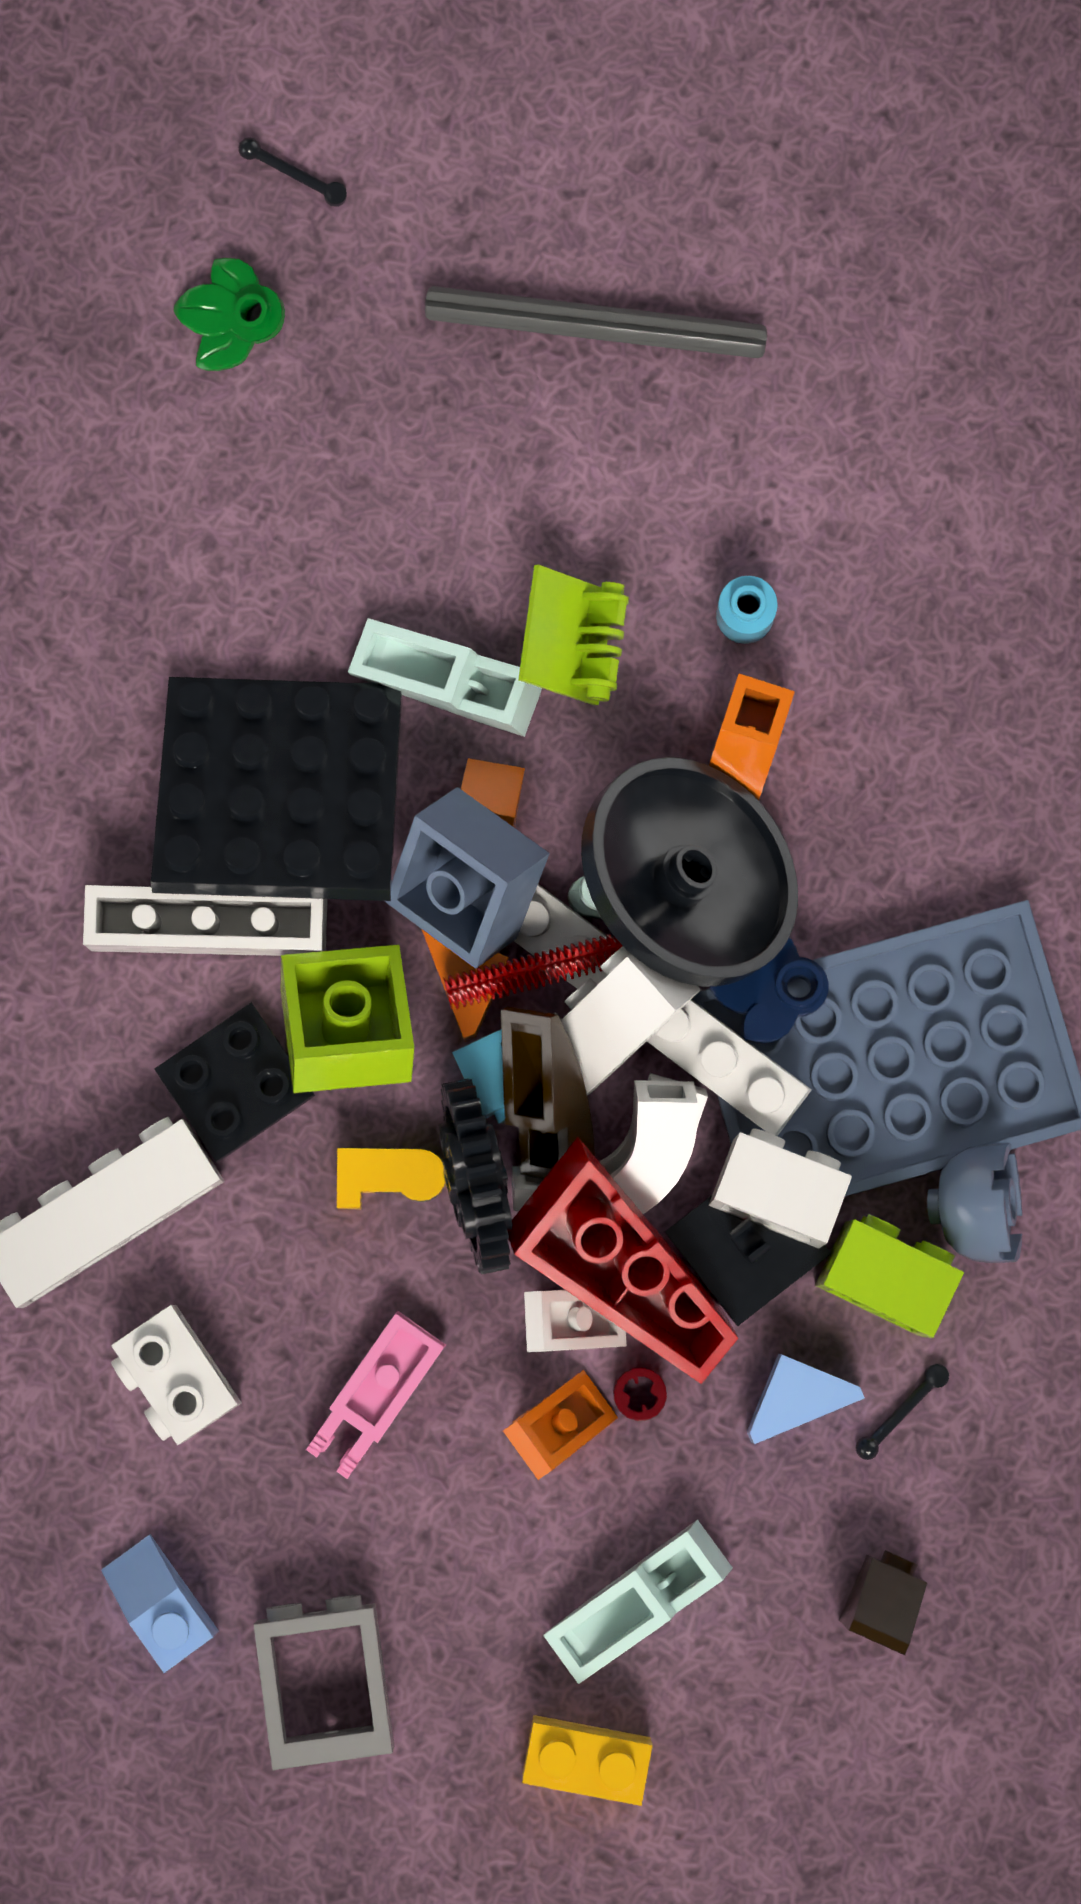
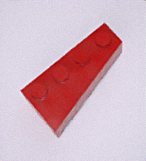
(610, 1257)

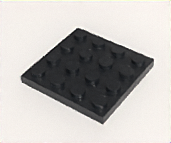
(277, 789)

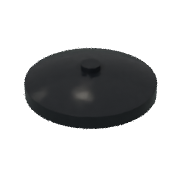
(689, 872)

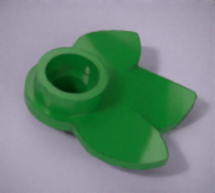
(221, 314)

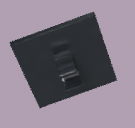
(740, 1259)

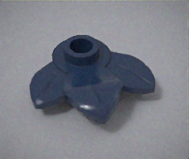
(766, 998)

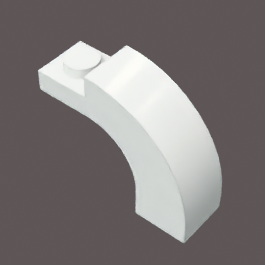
(653, 1150)

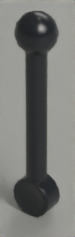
(334, 193)
(935, 1377)

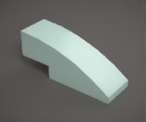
(445, 676)
(638, 1602)

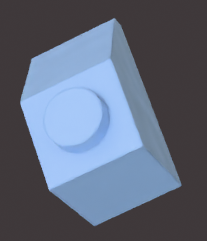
(158, 1604)

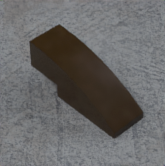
(542, 1089)

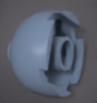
(979, 1203)

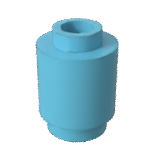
(746, 627)

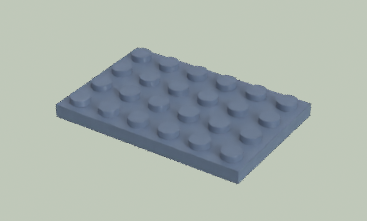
(925, 1050)

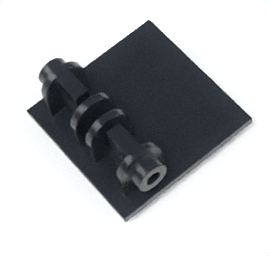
(232, 1082)

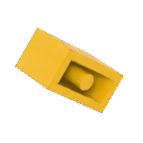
(587, 1760)

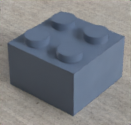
(466, 877)

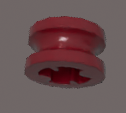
(657, 1389)

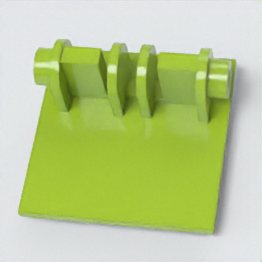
(570, 635)

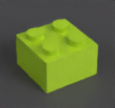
(346, 1018)
(890, 1277)

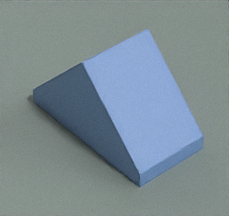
(796, 1396)

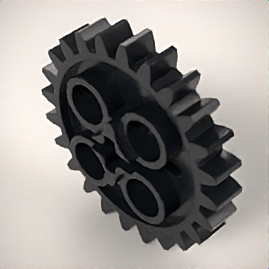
(475, 1176)

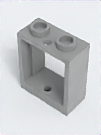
(330, 1745)

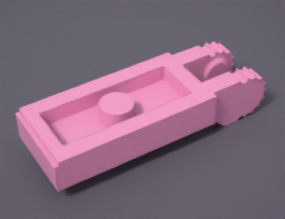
(379, 1388)

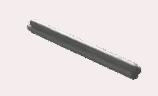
(595, 322)

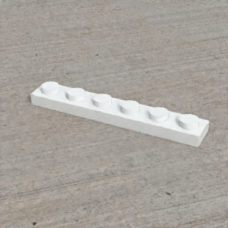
(691, 1037)

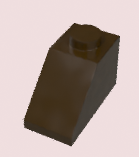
(885, 1601)

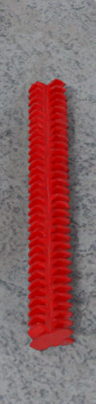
(530, 971)

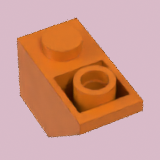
(751, 732)

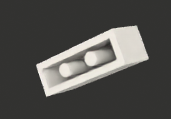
(620, 1014)

